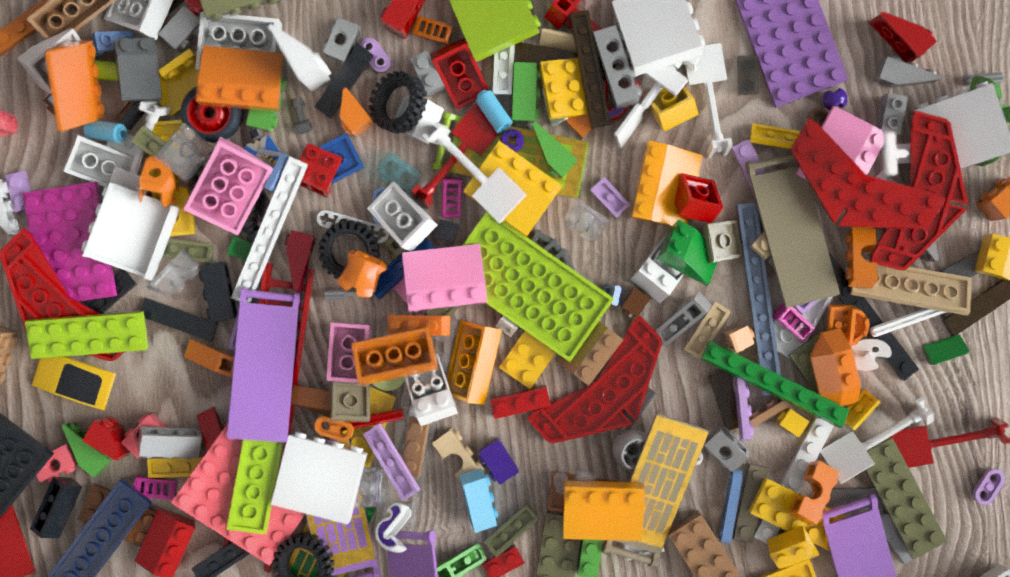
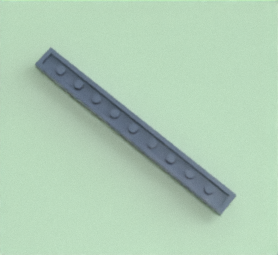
(758, 289)

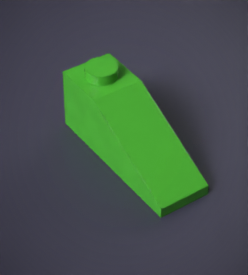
(555, 155)
(461, 562)

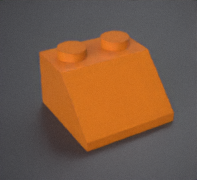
(353, 115)

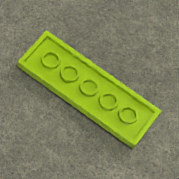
(87, 334)
(254, 486)

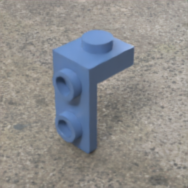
(105, 40)

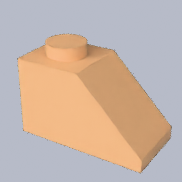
(739, 338)

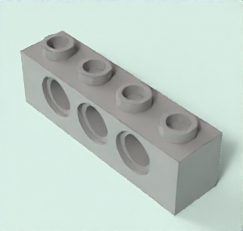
(621, 96)

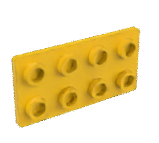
(178, 79)

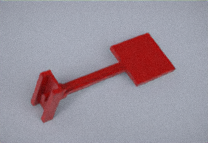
(475, 133)
(917, 447)

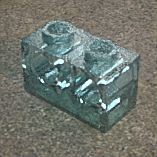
(402, 169)

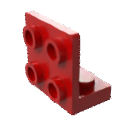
(320, 169)

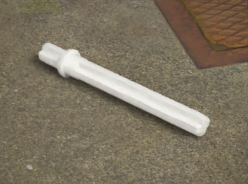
(904, 321)

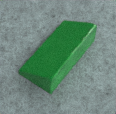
(945, 349)

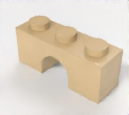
(451, 443)

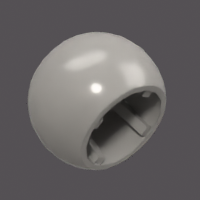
(620, 446)

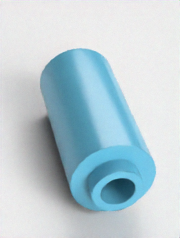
(493, 111)
(105, 131)

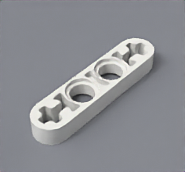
(332, 215)

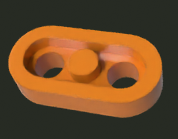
(334, 429)

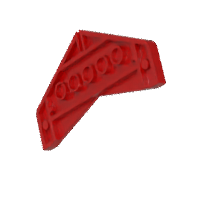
(932, 169)
(867, 199)
(37, 287)
(600, 404)

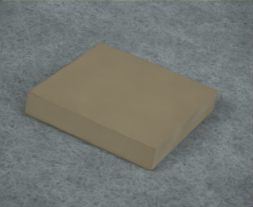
(723, 241)
(349, 402)

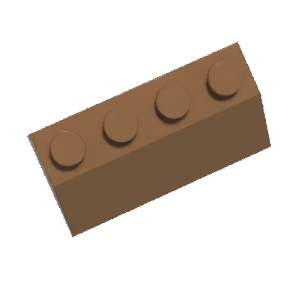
(62, 15)

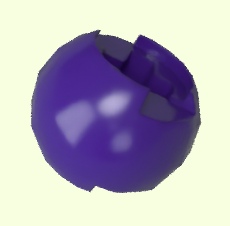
(836, 99)
(513, 133)

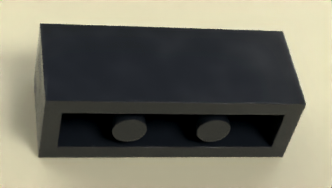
(218, 292)
(56, 507)

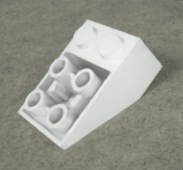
(655, 276)
(431, 395)

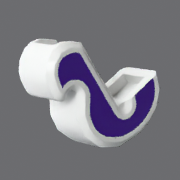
(390, 526)

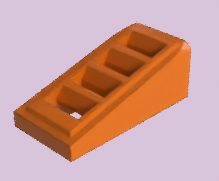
(444, 41)

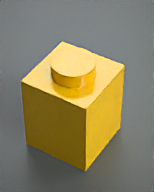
(791, 421)

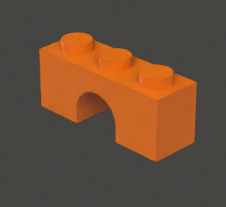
(859, 271)
(403, 323)
(822, 480)

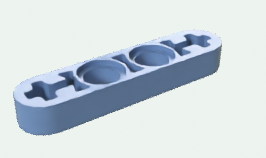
(730, 506)

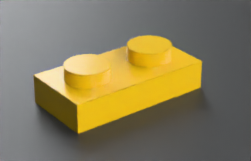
(861, 410)

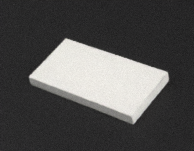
(785, 340)

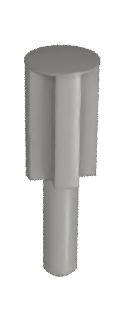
(338, 294)

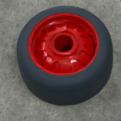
(223, 123)

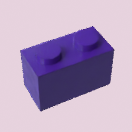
(498, 461)

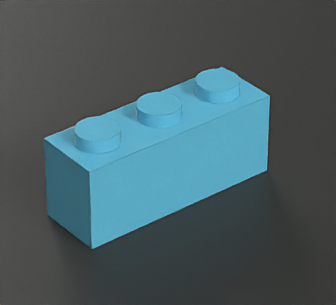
(479, 500)

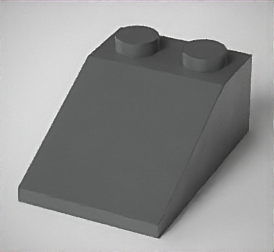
(137, 69)

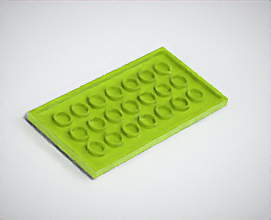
(537, 288)

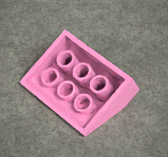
(855, 136)
(228, 186)
(444, 277)

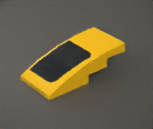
(75, 380)

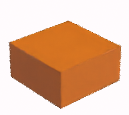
(580, 125)

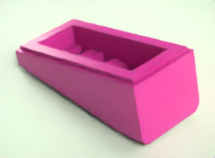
(452, 180)
(782, 316)
(172, 487)

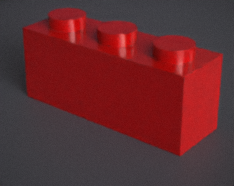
(520, 402)

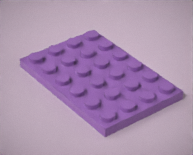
(792, 47)

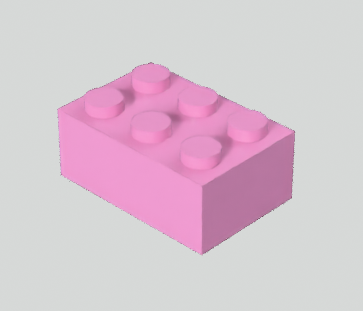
(340, 354)

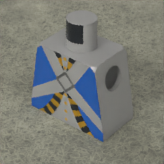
(263, 147)

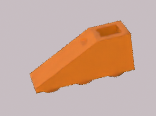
(210, 357)

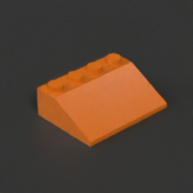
(240, 78)
(74, 83)

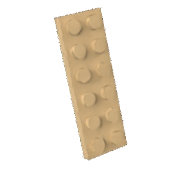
(920, 289)

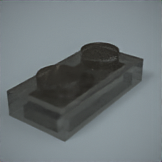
(747, 75)

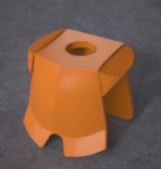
(163, 184)
(361, 273)

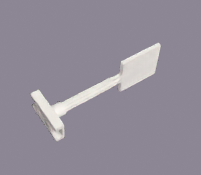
(711, 70)
(636, 115)
(894, 153)
(130, 178)
(498, 192)
(851, 456)

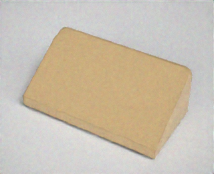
(557, 40)

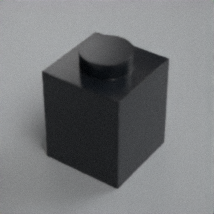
(446, 230)

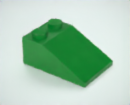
(687, 252)

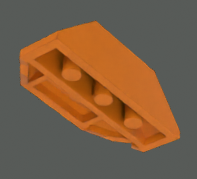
(835, 368)

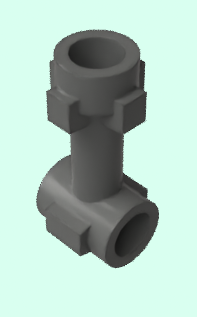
(302, 126)

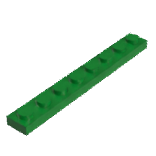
(775, 384)

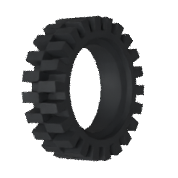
(382, 95)
(341, 228)
(309, 543)

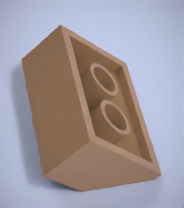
(593, 353)

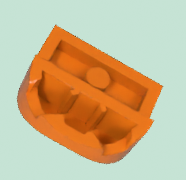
(850, 320)

